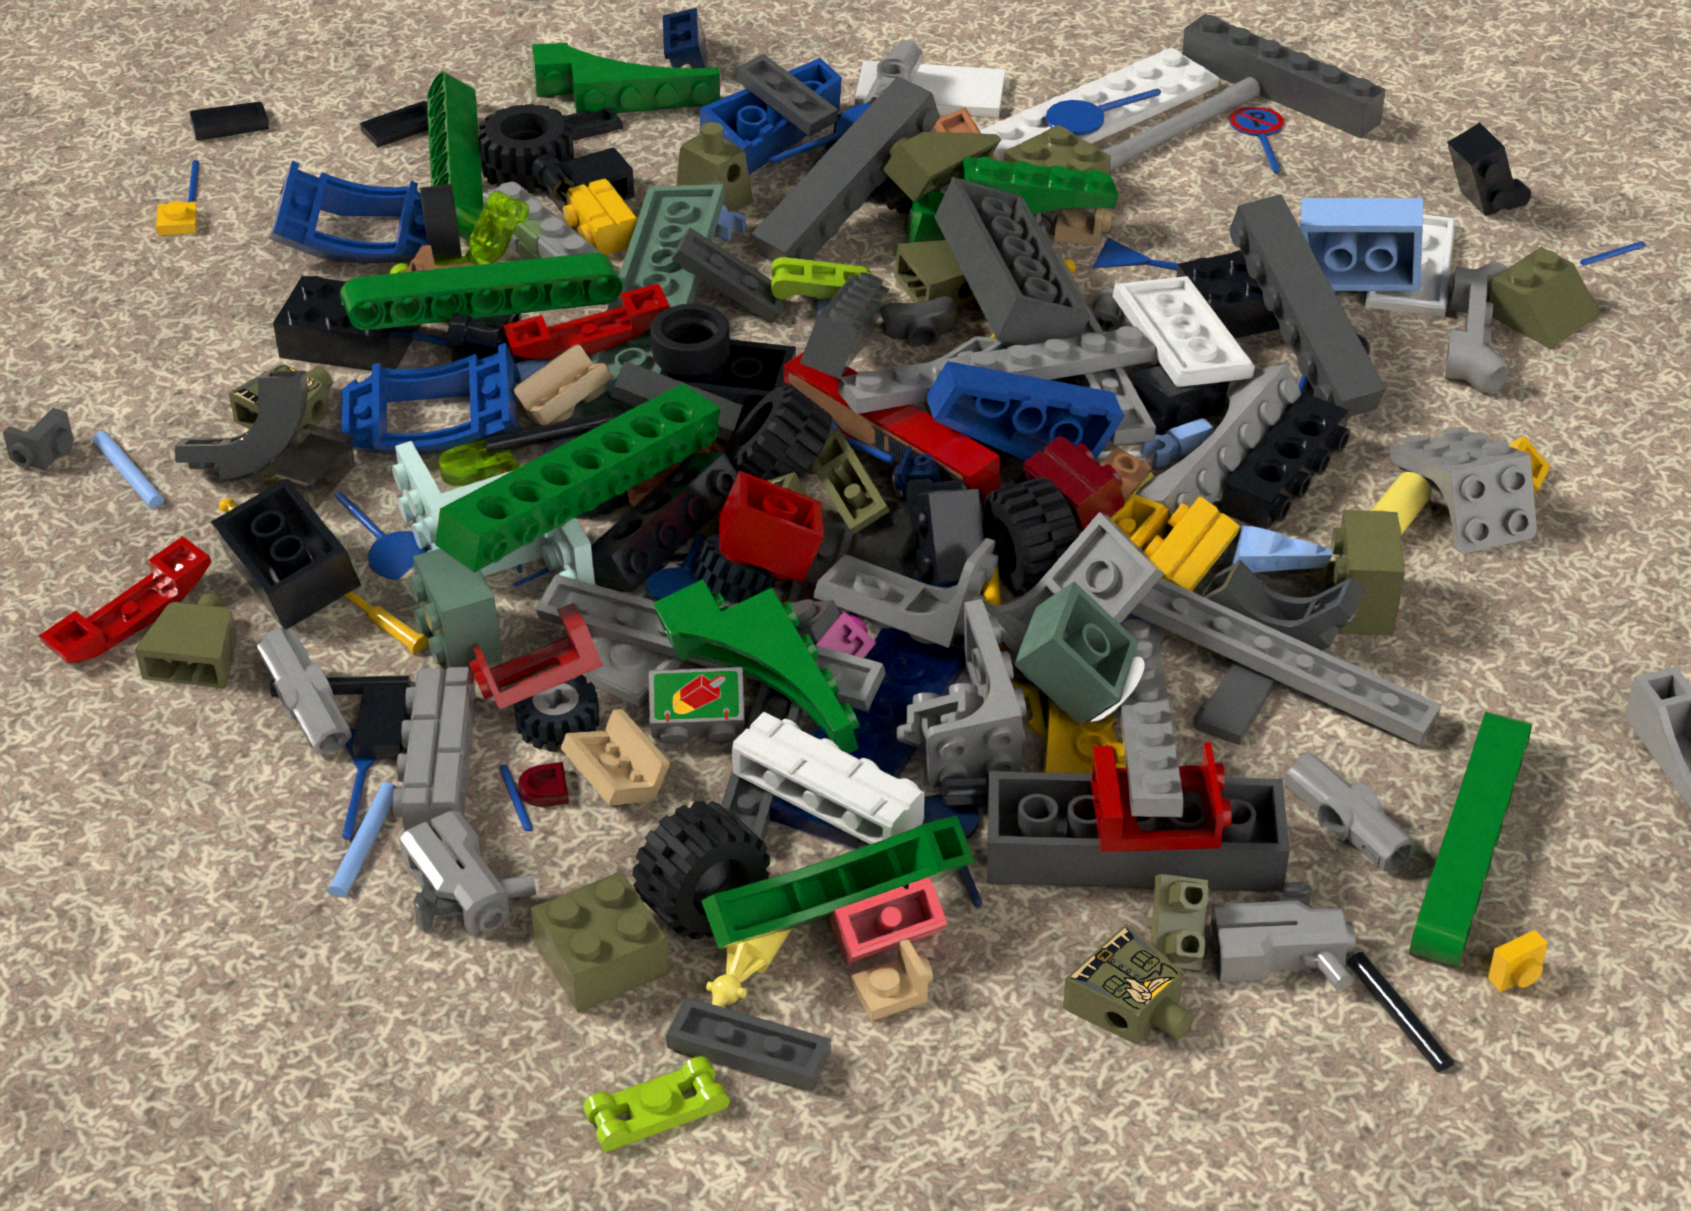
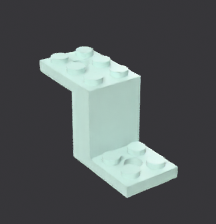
(562, 549)

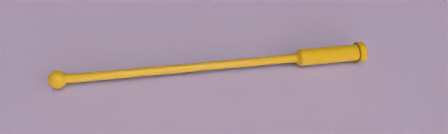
(378, 615)

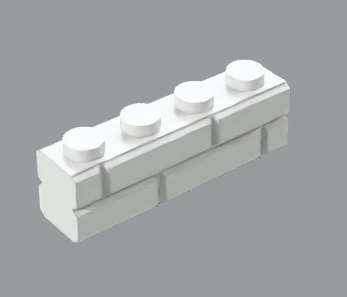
(826, 780)

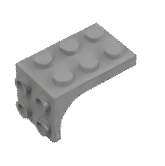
(1482, 483)
(1101, 563)
(904, 603)
(995, 732)

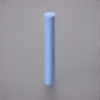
(128, 469)
(363, 841)

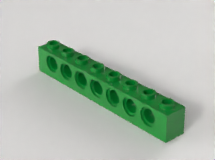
(576, 477)

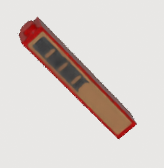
(901, 427)

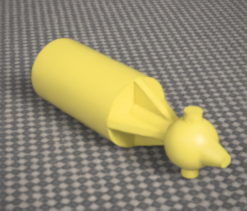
(1407, 497)
(743, 961)

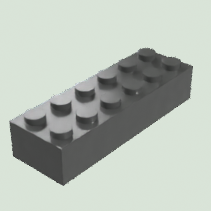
(1009, 265)
(1048, 835)

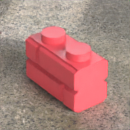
(887, 918)

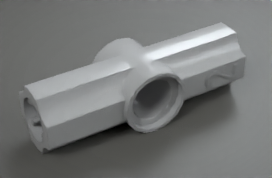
(902, 62)
(304, 691)
(1350, 812)

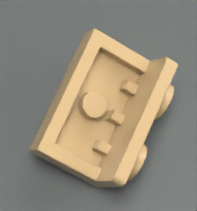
(561, 385)
(618, 761)

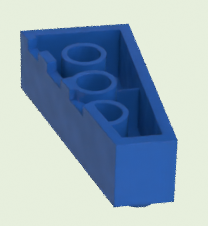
(760, 128)
(1022, 411)

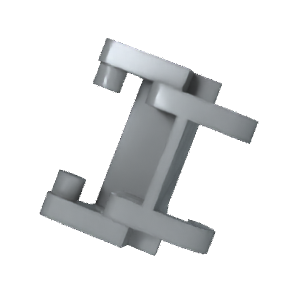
(933, 709)

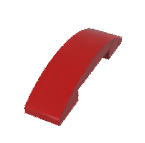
(594, 332)
(172, 578)

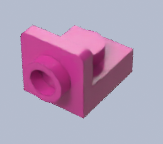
(848, 636)

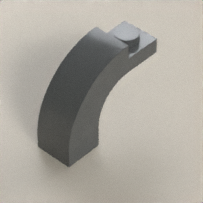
(279, 416)
(1308, 619)

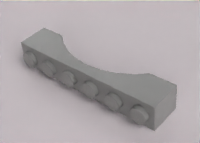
(1252, 412)
(1662, 719)

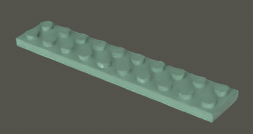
(648, 261)

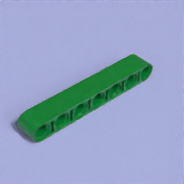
(456, 147)
(585, 281)
(1470, 840)

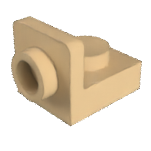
(1082, 226)
(894, 984)

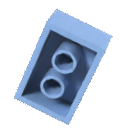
(1366, 241)

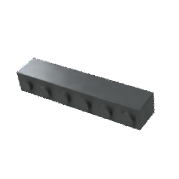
(1285, 75)
(845, 174)
(1305, 306)
(845, 324)

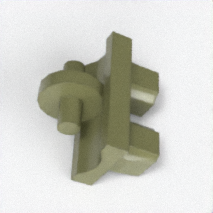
(1180, 919)

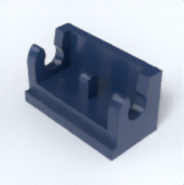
(684, 39)

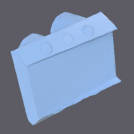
(1270, 551)

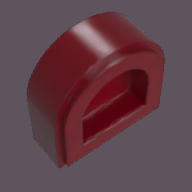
(544, 785)

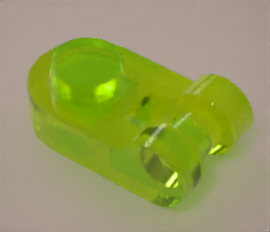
(497, 226)
(472, 464)

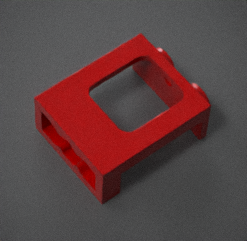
(574, 653)
(1119, 829)

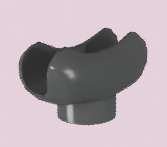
(919, 321)

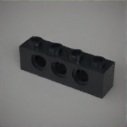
(1285, 462)
(662, 521)

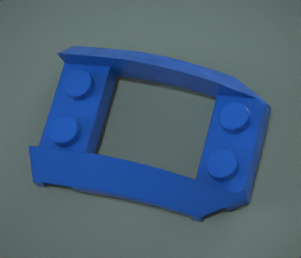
(306, 195)
(485, 380)

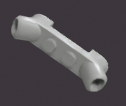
(1469, 350)

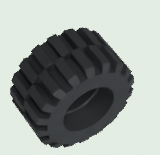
(519, 136)
(780, 435)
(1029, 531)
(692, 858)

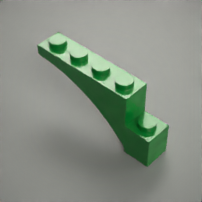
(618, 84)
(1040, 187)
(765, 643)
(821, 888)

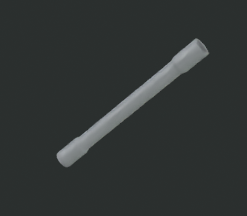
(1229, 98)

